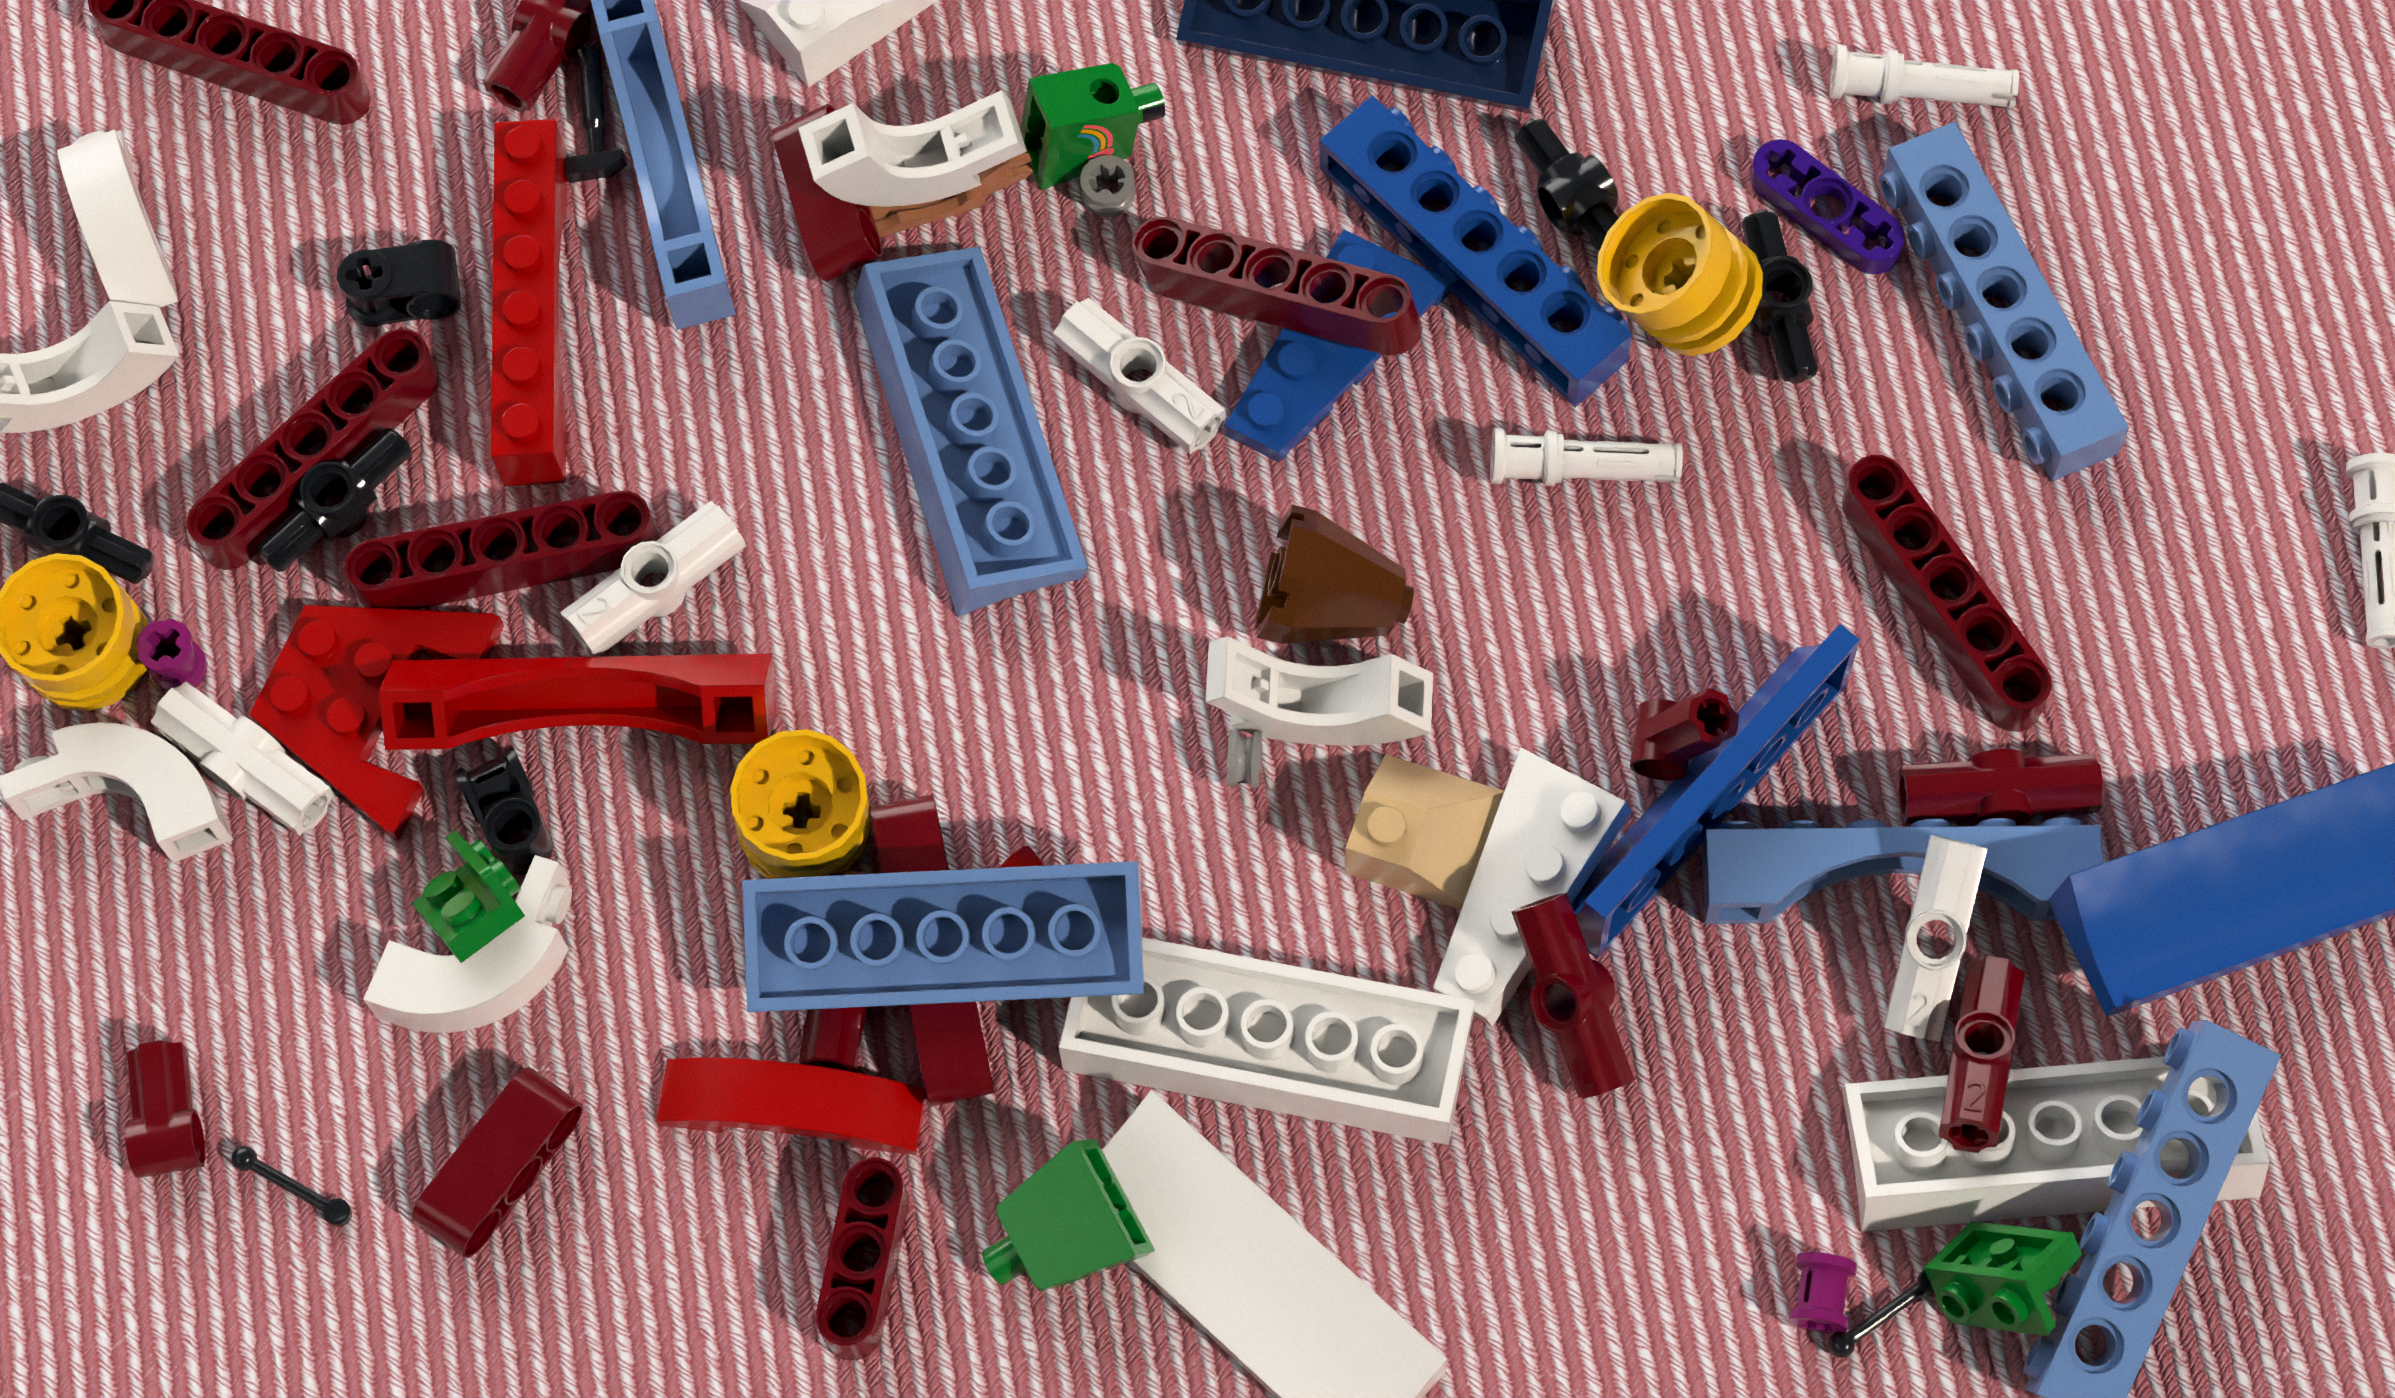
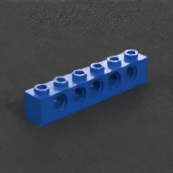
(1568, 361)

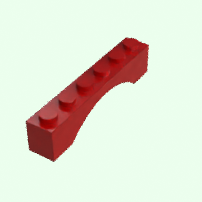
(526, 363)
(475, 699)

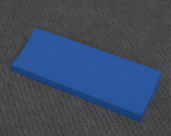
(1712, 789)
(2233, 892)

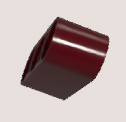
(834, 231)
(497, 1162)
(857, 1227)

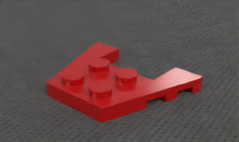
(326, 695)

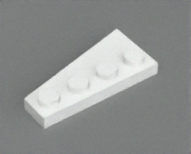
(1539, 845)

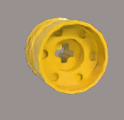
(1679, 274)
(46, 613)
(796, 774)

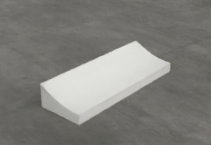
(1279, 1040)
(2051, 1154)
(1257, 1274)

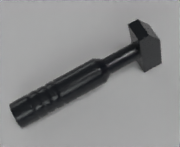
(595, 163)

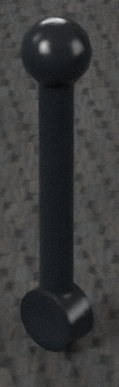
(335, 1211)
(1843, 1343)

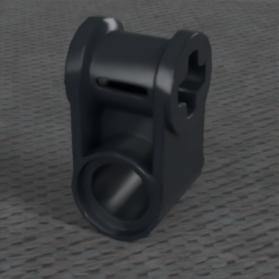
(405, 283)
(503, 803)

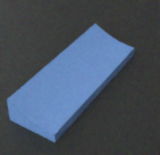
(967, 427)
(943, 936)

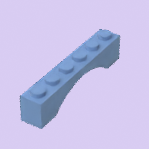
(664, 162)
(1763, 872)

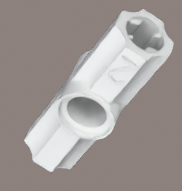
(1164, 398)
(622, 604)
(242, 758)
(1923, 980)

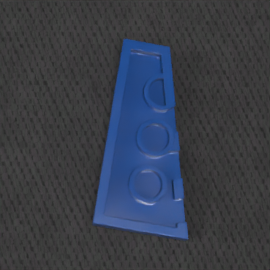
(1310, 373)

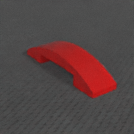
(792, 1100)

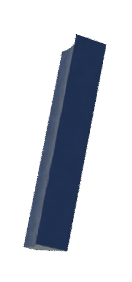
(1435, 47)

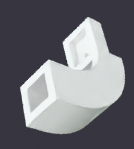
(910, 163)
(115, 220)
(89, 372)
(1319, 704)
(127, 763)
(451, 996)

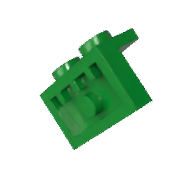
(473, 902)
(1999, 1276)

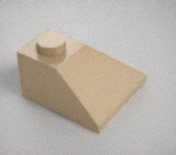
(1421, 831)

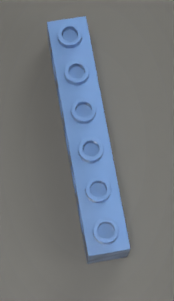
(1946, 167)
(2240, 1078)

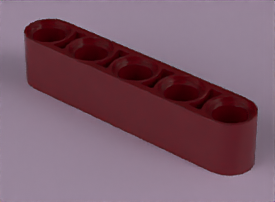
(248, 68)
(1296, 303)
(320, 419)
(475, 540)
(1946, 620)
(945, 1033)

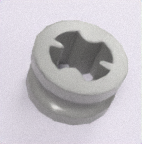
(1110, 169)
(1244, 758)

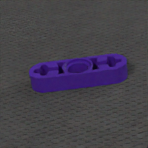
(1823, 181)

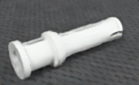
(1893, 77)
(1555, 458)
(2375, 518)

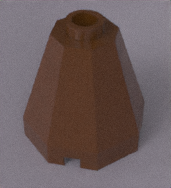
(1328, 585)

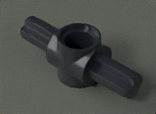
(1572, 188)
(1782, 321)
(47, 518)
(313, 521)

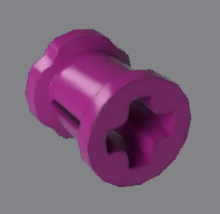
(173, 638)
(1822, 1292)

